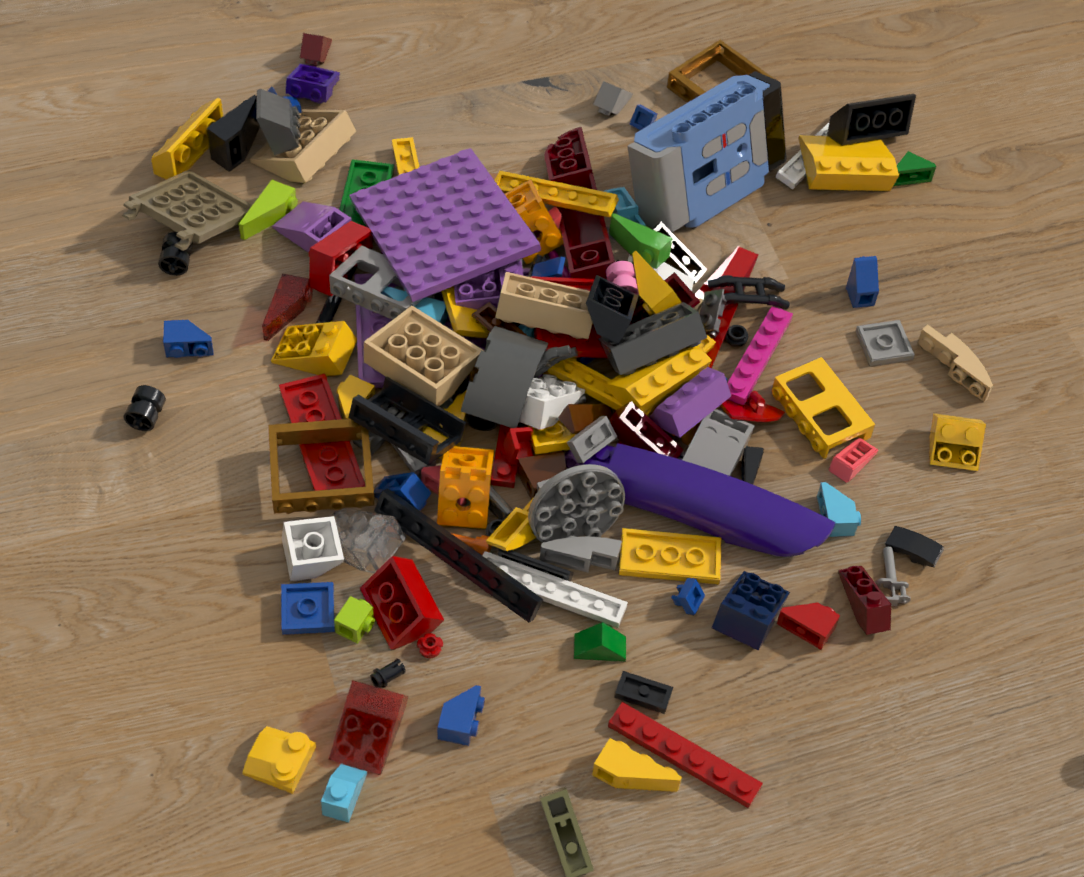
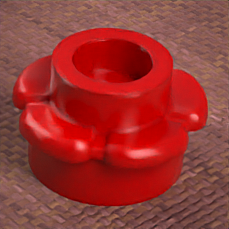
(430, 651)

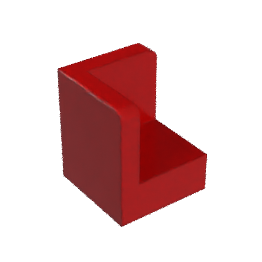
(517, 444)

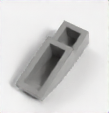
(582, 552)

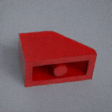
(809, 622)

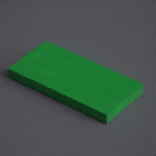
(362, 176)

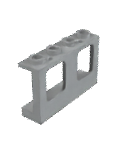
(370, 294)

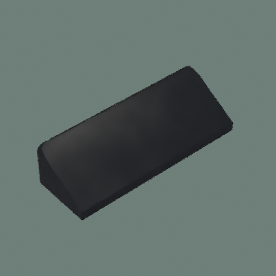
(536, 564)

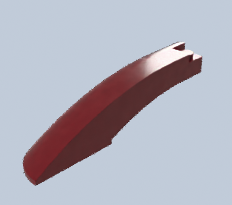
(583, 233)

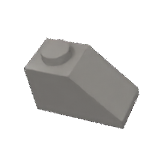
(611, 98)

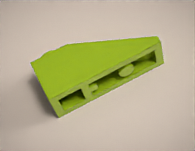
(268, 209)

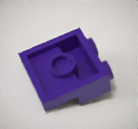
(311, 83)

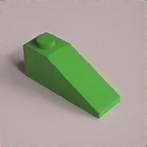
(633, 237)

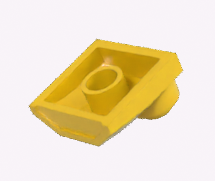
(279, 758)

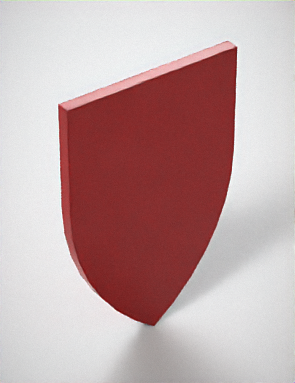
(752, 410)

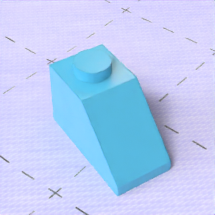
(838, 509)
(342, 792)

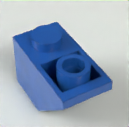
(863, 282)
(185, 339)
(459, 717)

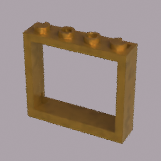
(679, 78)
(319, 433)

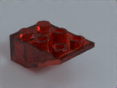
(368, 727)

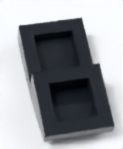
(919, 547)

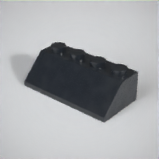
(872, 119)

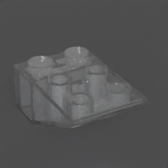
(367, 538)

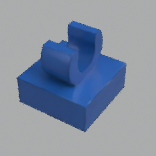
(642, 117)
(689, 596)

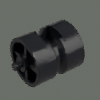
(172, 259)
(144, 408)

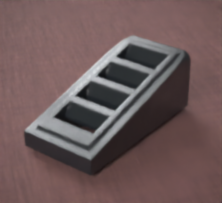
(750, 463)

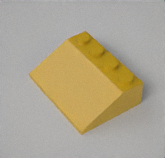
(847, 167)

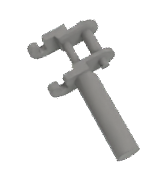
(891, 580)

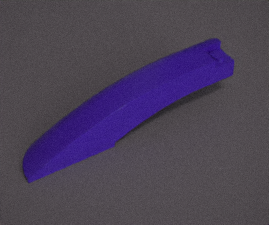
(714, 502)

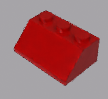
(401, 602)

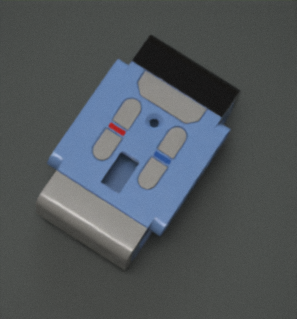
(708, 152)

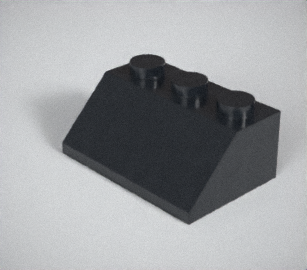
(610, 309)

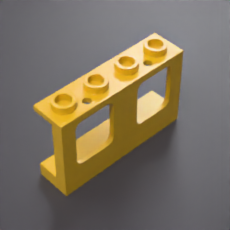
(833, 395)

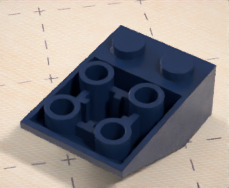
(750, 610)

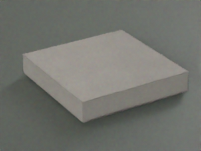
(884, 343)

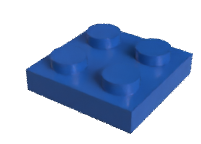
(307, 608)

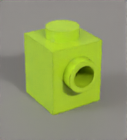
(354, 619)

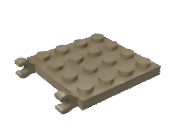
(189, 207)

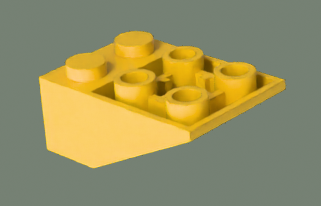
(316, 348)

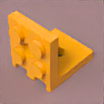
(536, 216)
(467, 475)

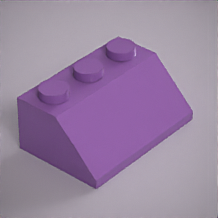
(692, 402)

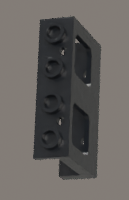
(406, 432)

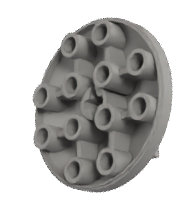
(576, 503)

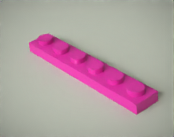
(758, 354)

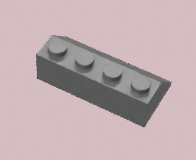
(655, 338)

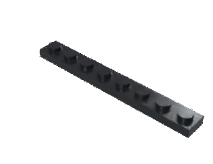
(460, 556)

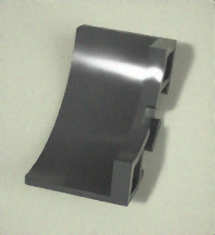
(503, 377)

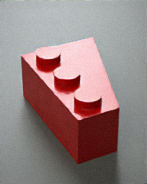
(333, 251)

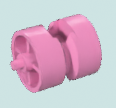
(623, 274)

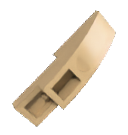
(963, 363)

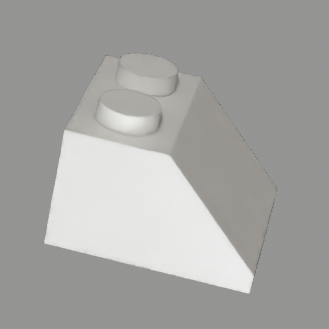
(311, 547)

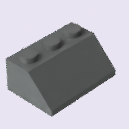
(278, 121)

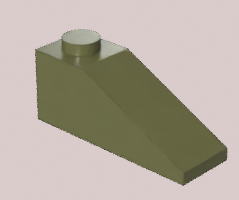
(566, 833)

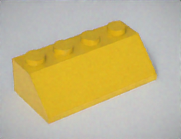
(187, 143)
(655, 383)

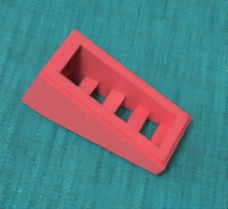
(851, 461)

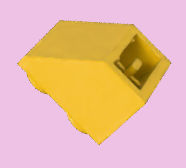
(956, 442)

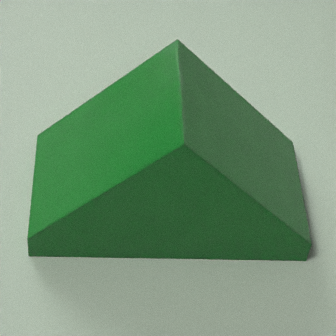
(914, 170)
(600, 643)

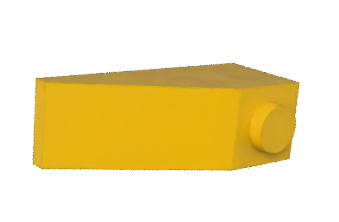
(652, 288)

